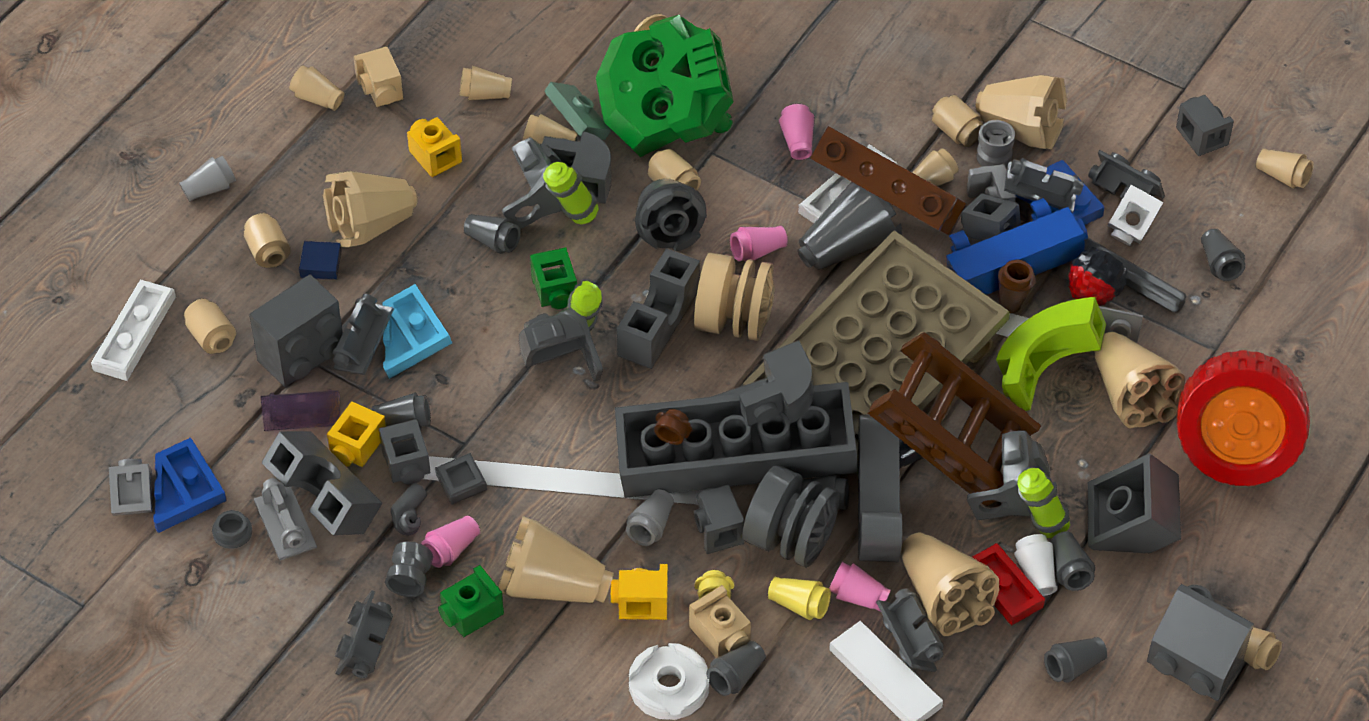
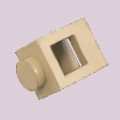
(379, 76)
(719, 622)

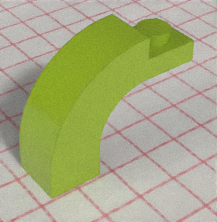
(1045, 338)

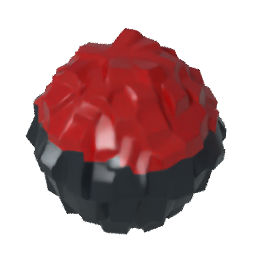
(1097, 275)

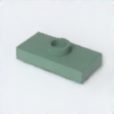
(577, 109)

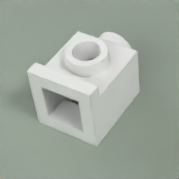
(1135, 202)

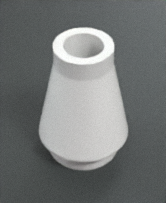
(1037, 562)

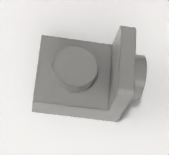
(989, 181)
(130, 487)

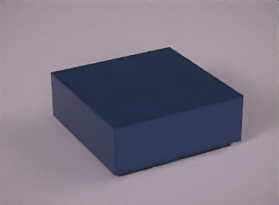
(320, 259)

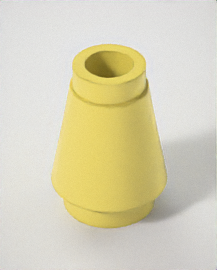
(801, 596)

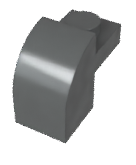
(590, 158)
(788, 387)

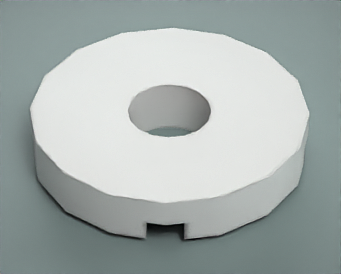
(664, 701)

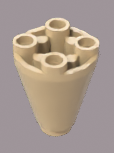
(1138, 381)
(552, 568)
(949, 584)

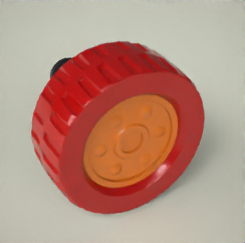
(1243, 418)

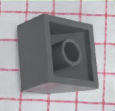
(1134, 507)
(1200, 643)

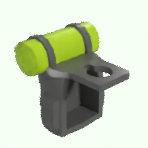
(552, 186)
(565, 332)
(1025, 488)

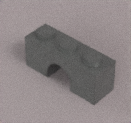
(650, 326)
(342, 499)

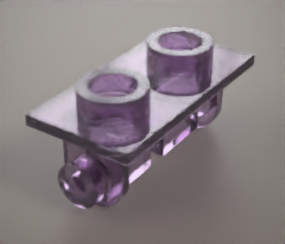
(300, 410)

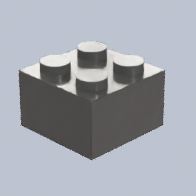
(296, 330)

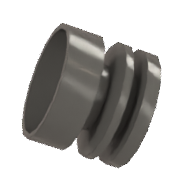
(791, 516)

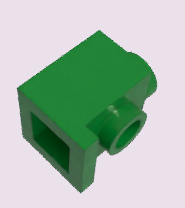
(555, 284)
(471, 602)

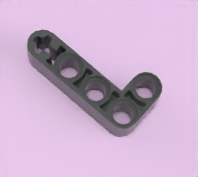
(878, 493)

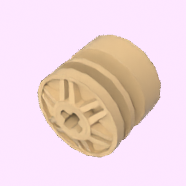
(733, 296)

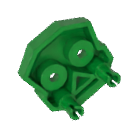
(635, 91)

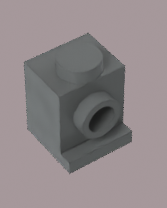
(1203, 125)
(989, 217)
(406, 459)
(719, 519)

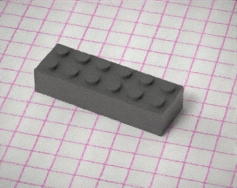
(730, 452)

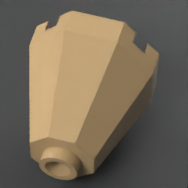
(1027, 106)
(366, 205)

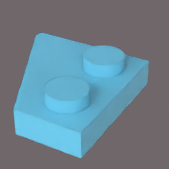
(411, 332)

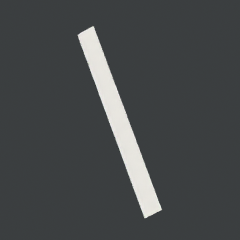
(554, 479)

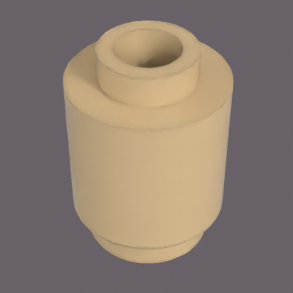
(957, 120)
(670, 165)
(266, 240)
(209, 326)

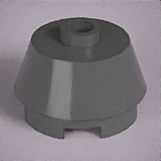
(670, 214)

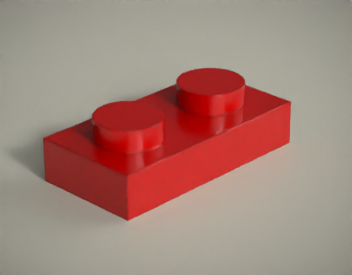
(1016, 594)

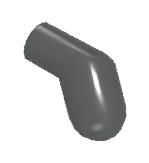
(404, 512)

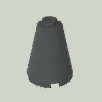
(847, 228)

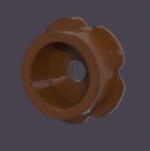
(672, 426)

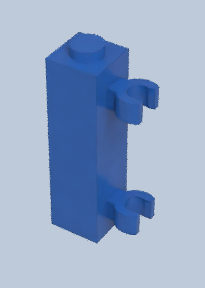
(1042, 243)

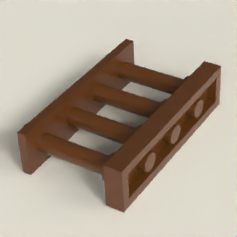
(888, 181)
(925, 433)

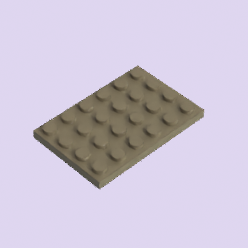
(881, 308)

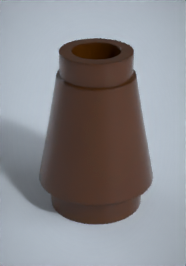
(1015, 283)

